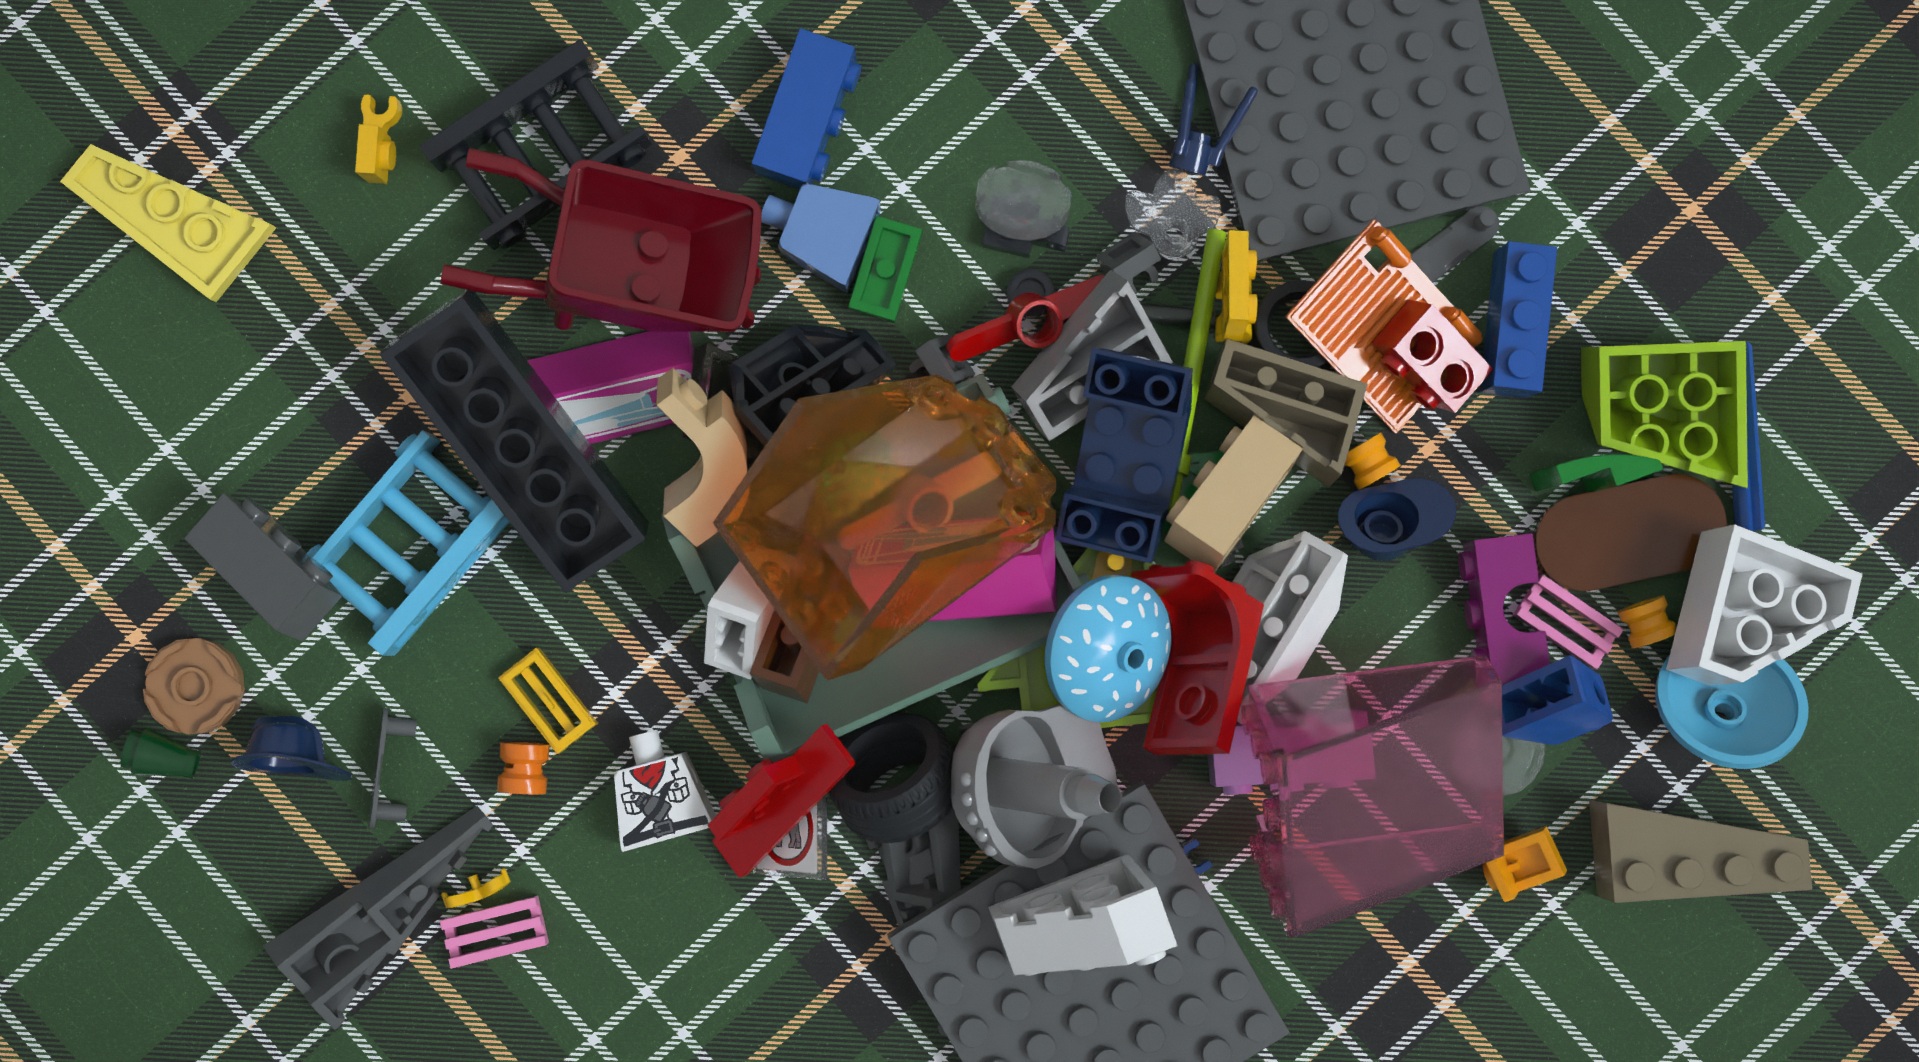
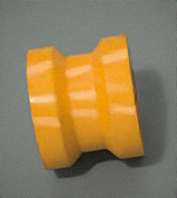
(1370, 461)
(1647, 621)

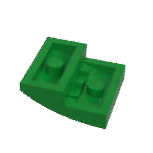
(1596, 471)

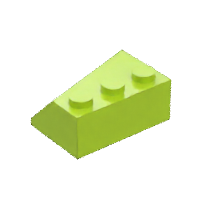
(1672, 404)

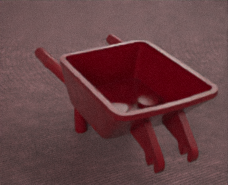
(635, 250)

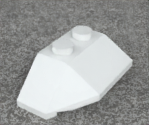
(1300, 594)

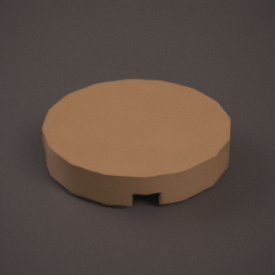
(193, 686)

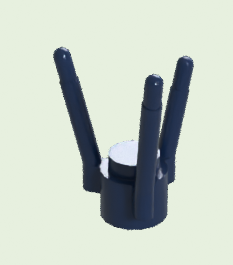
(1192, 148)

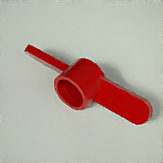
(1008, 327)

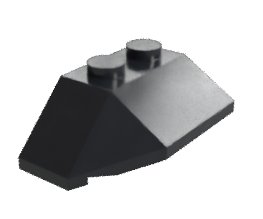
(802, 365)

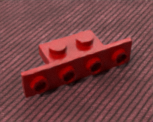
(777, 799)

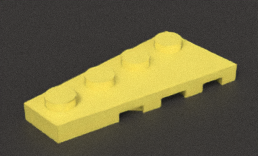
(181, 227)

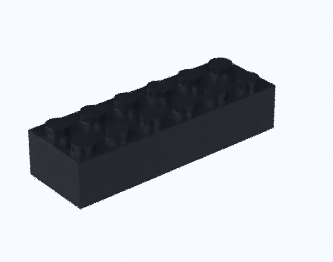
(516, 439)

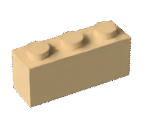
(1231, 492)

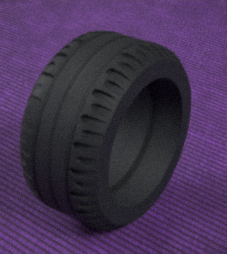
(914, 804)

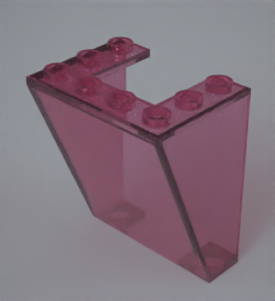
(1374, 784)

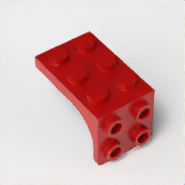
(1208, 659)

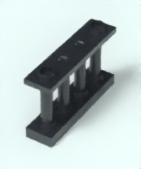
(532, 97)

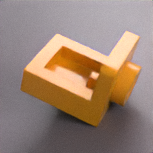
(1525, 864)

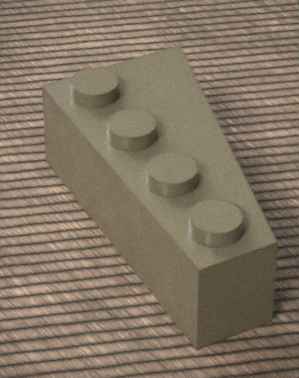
(1679, 857)

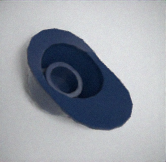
(1396, 517)
(287, 747)

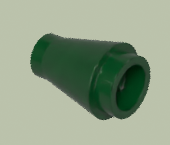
(158, 755)

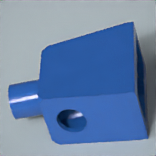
(1555, 703)

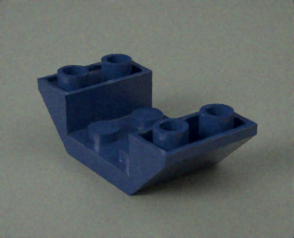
(1127, 454)

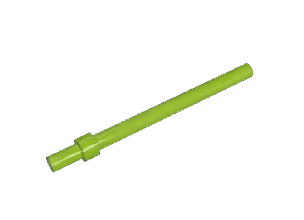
(1199, 334)

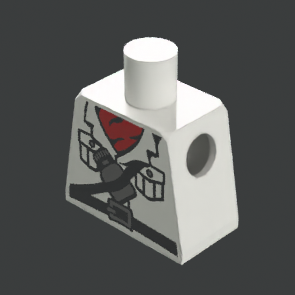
(658, 795)

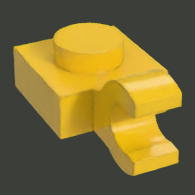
(374, 147)

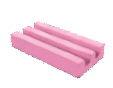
(1602, 644)
(454, 942)

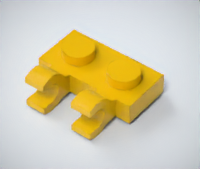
(1235, 289)

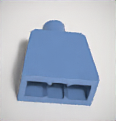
(824, 230)

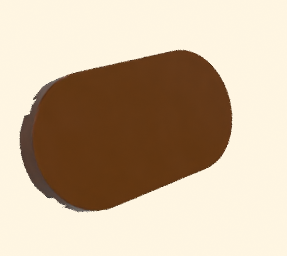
(1626, 532)

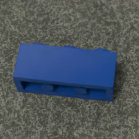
(806, 110)
(1518, 319)

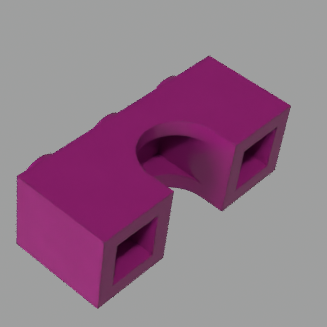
(1492, 570)

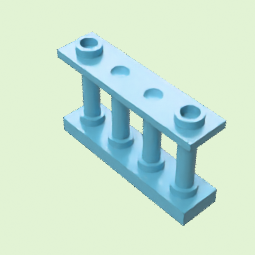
(455, 552)

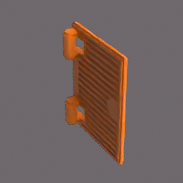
(1356, 303)

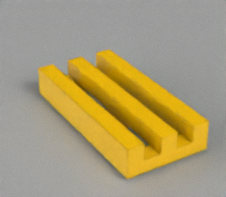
(573, 732)

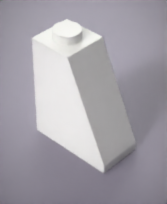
(736, 623)

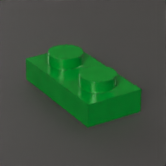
(885, 269)

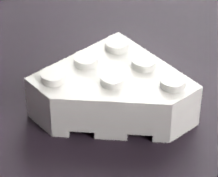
(1755, 605)
(1085, 921)

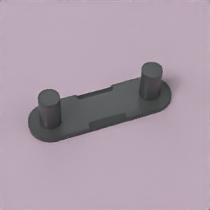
(1456, 242)
(388, 811)

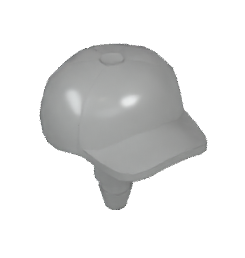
(1029, 780)

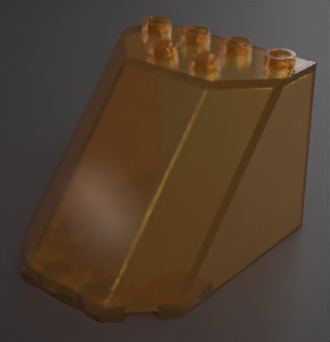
(883, 513)

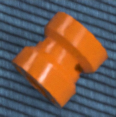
(523, 768)

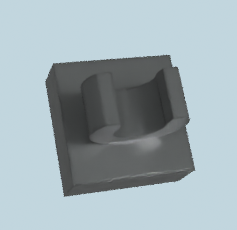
(1130, 258)
(937, 361)

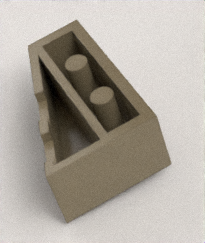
(1292, 397)

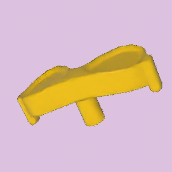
(478, 892)

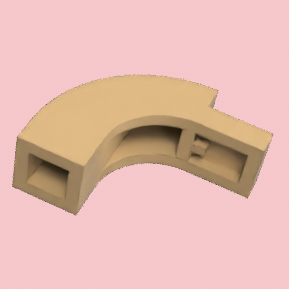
(719, 434)

